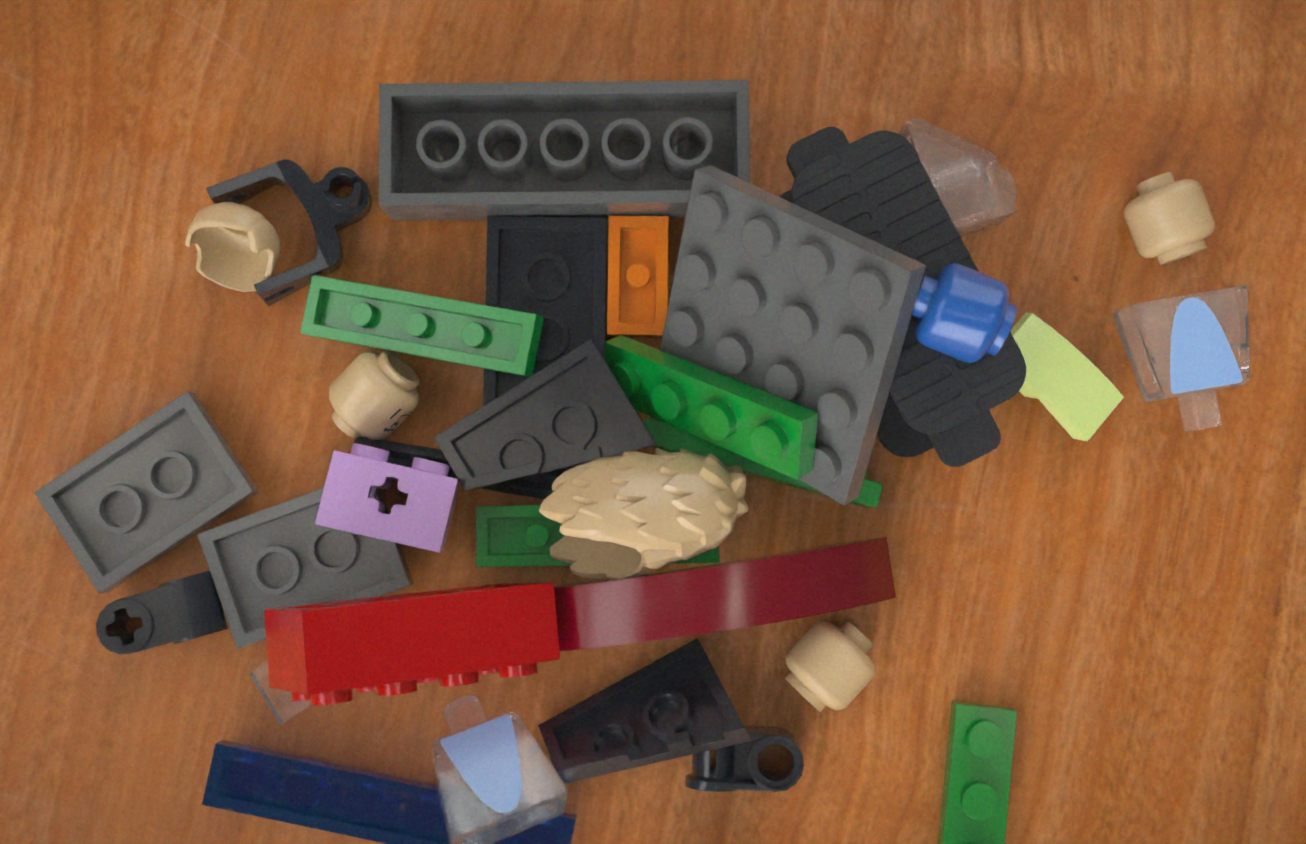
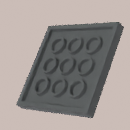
(793, 313)

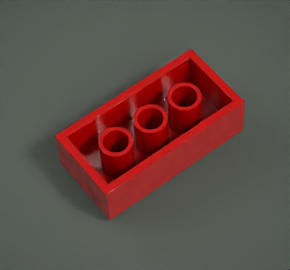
(409, 640)

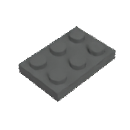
(146, 492)
(290, 561)

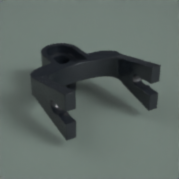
(324, 210)

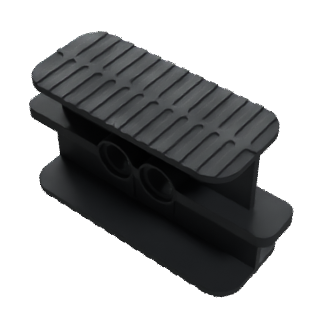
(888, 197)

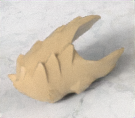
(643, 511)

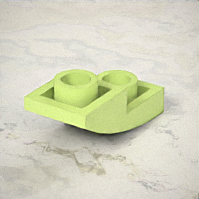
(1063, 378)

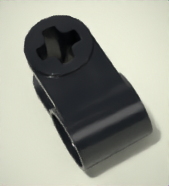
(169, 614)
(739, 768)

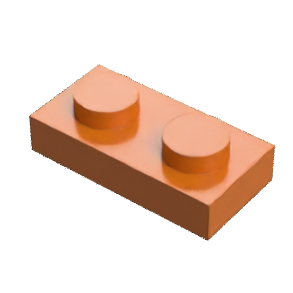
(637, 276)

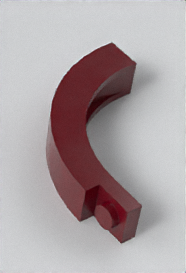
(723, 595)

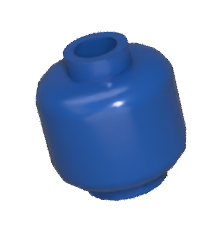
(963, 313)

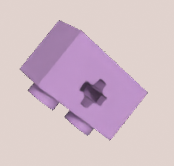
(351, 504)

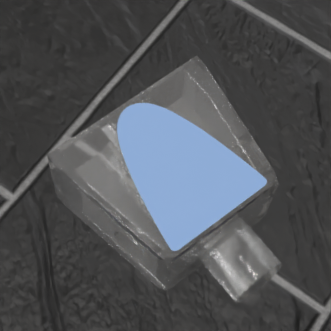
(1189, 350)
(492, 776)

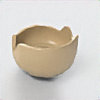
(234, 245)

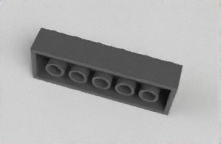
(555, 147)

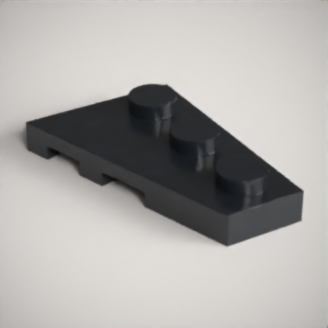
(546, 424)
(645, 719)

